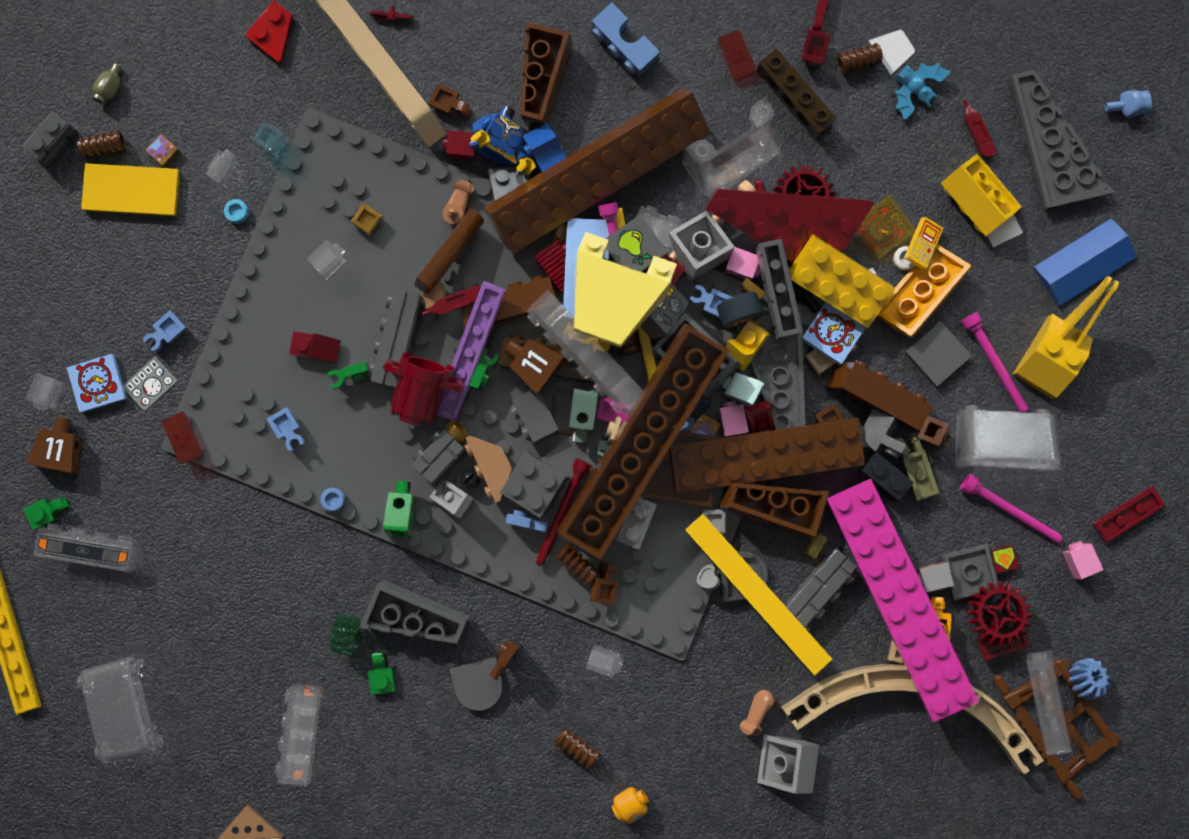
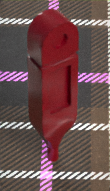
(819, 15)
(979, 132)
(454, 301)

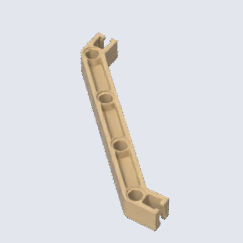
(384, 70)

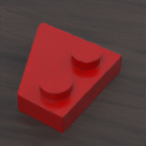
(271, 31)

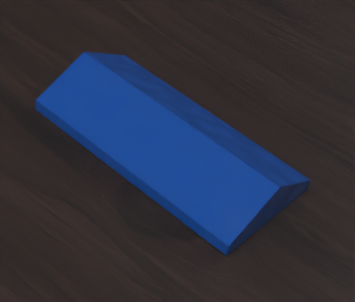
(1085, 261)

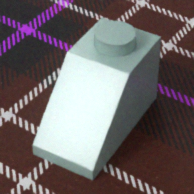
(742, 389)

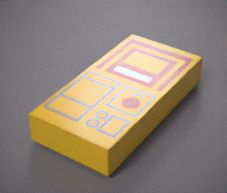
(923, 243)

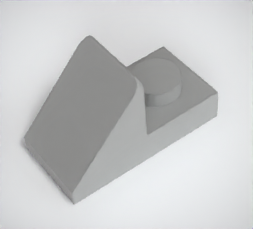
(451, 497)

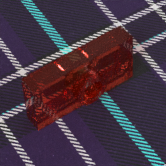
(736, 55)
(182, 437)

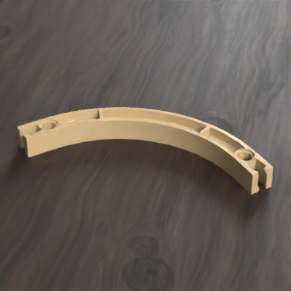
(896, 677)

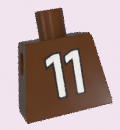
(533, 363)
(57, 448)

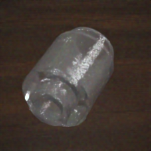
(222, 166)

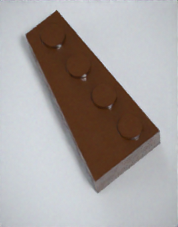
(543, 69)
(879, 393)
(781, 507)

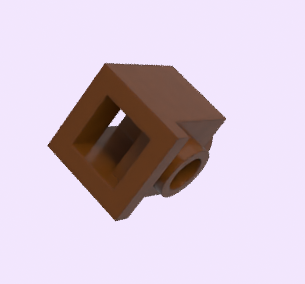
(934, 433)

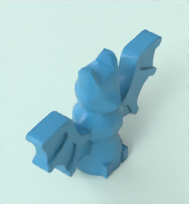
(913, 83)

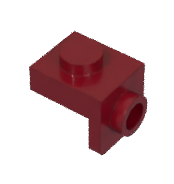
(815, 47)

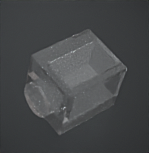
(327, 258)
(45, 391)
(604, 661)

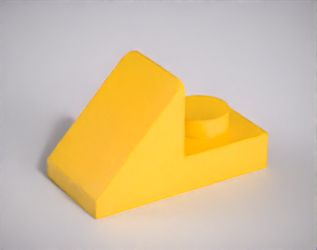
(747, 343)

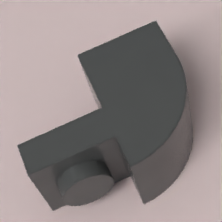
(878, 435)

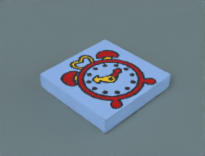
(833, 333)
(96, 383)

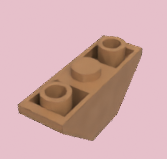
(491, 466)

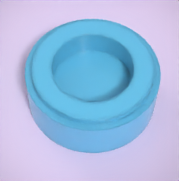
(236, 211)

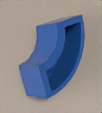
(543, 147)

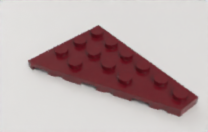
(790, 217)

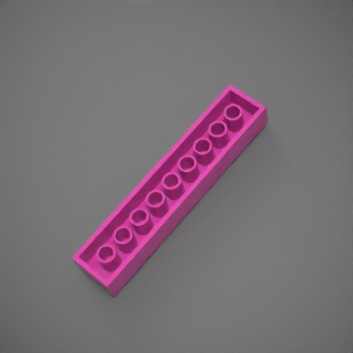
(902, 601)

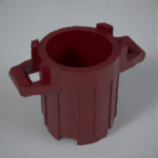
(420, 387)

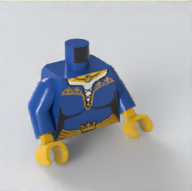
(501, 140)

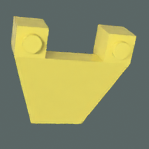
(614, 298)

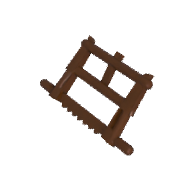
(1087, 755)

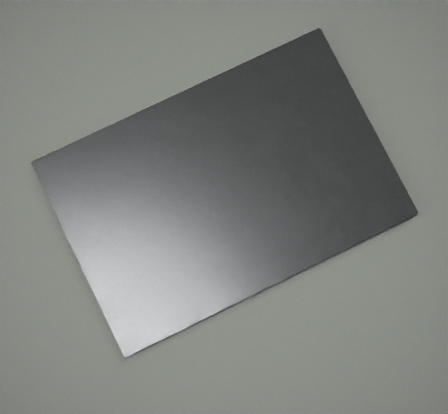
(350, 429)

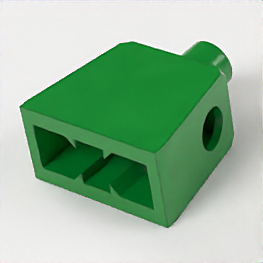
(400, 521)

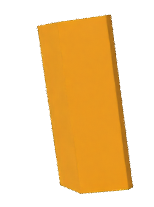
(923, 292)

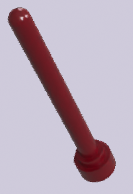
(580, 469)

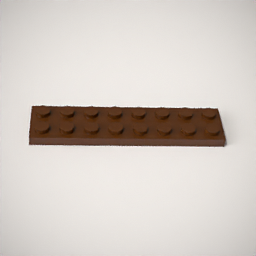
(767, 455)

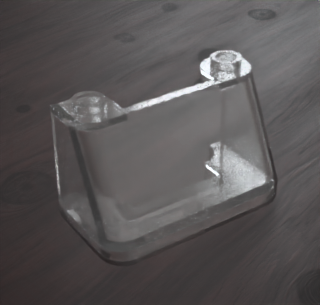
(739, 157)
(1007, 439)
(118, 710)

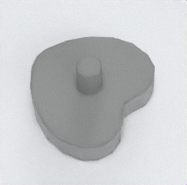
(708, 577)

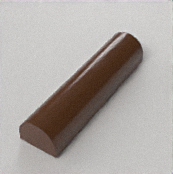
(449, 251)

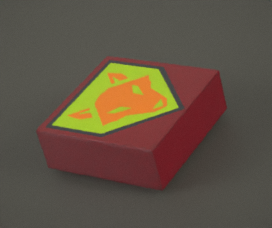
(1004, 558)

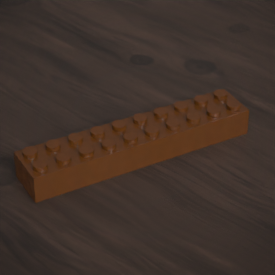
(597, 170)
(642, 441)

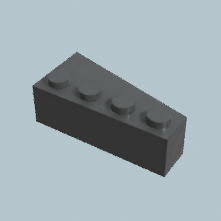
(412, 615)

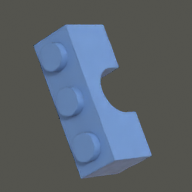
(636, 56)

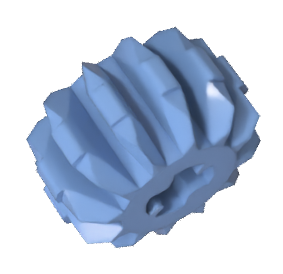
(1089, 679)

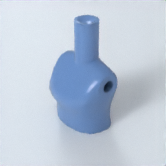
(1132, 103)

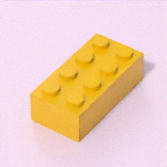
(840, 281)

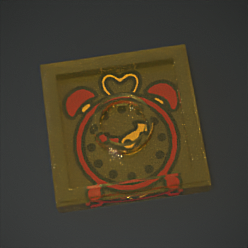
(885, 227)

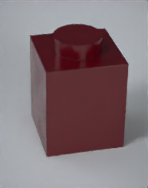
(458, 147)

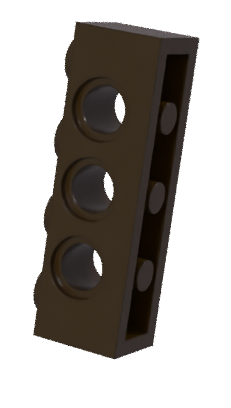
(796, 94)
(562, 372)

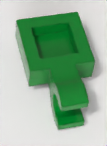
(355, 372)
(480, 375)
(44, 512)
(381, 678)

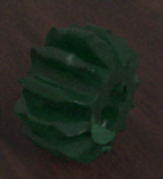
(345, 635)

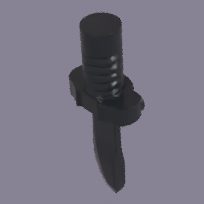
(808, 297)

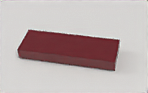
(1128, 514)

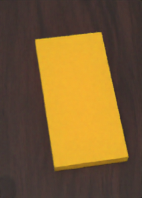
(130, 190)

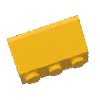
(980, 195)

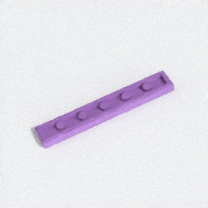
(472, 346)

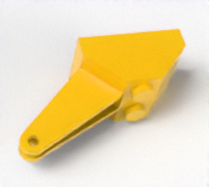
(1060, 348)

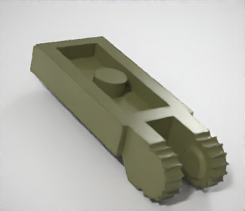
(919, 470)

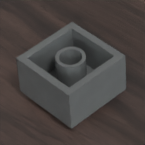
(534, 484)

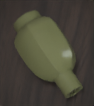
(107, 85)

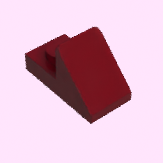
(315, 347)
(759, 417)

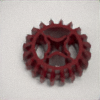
(800, 185)
(1002, 604)

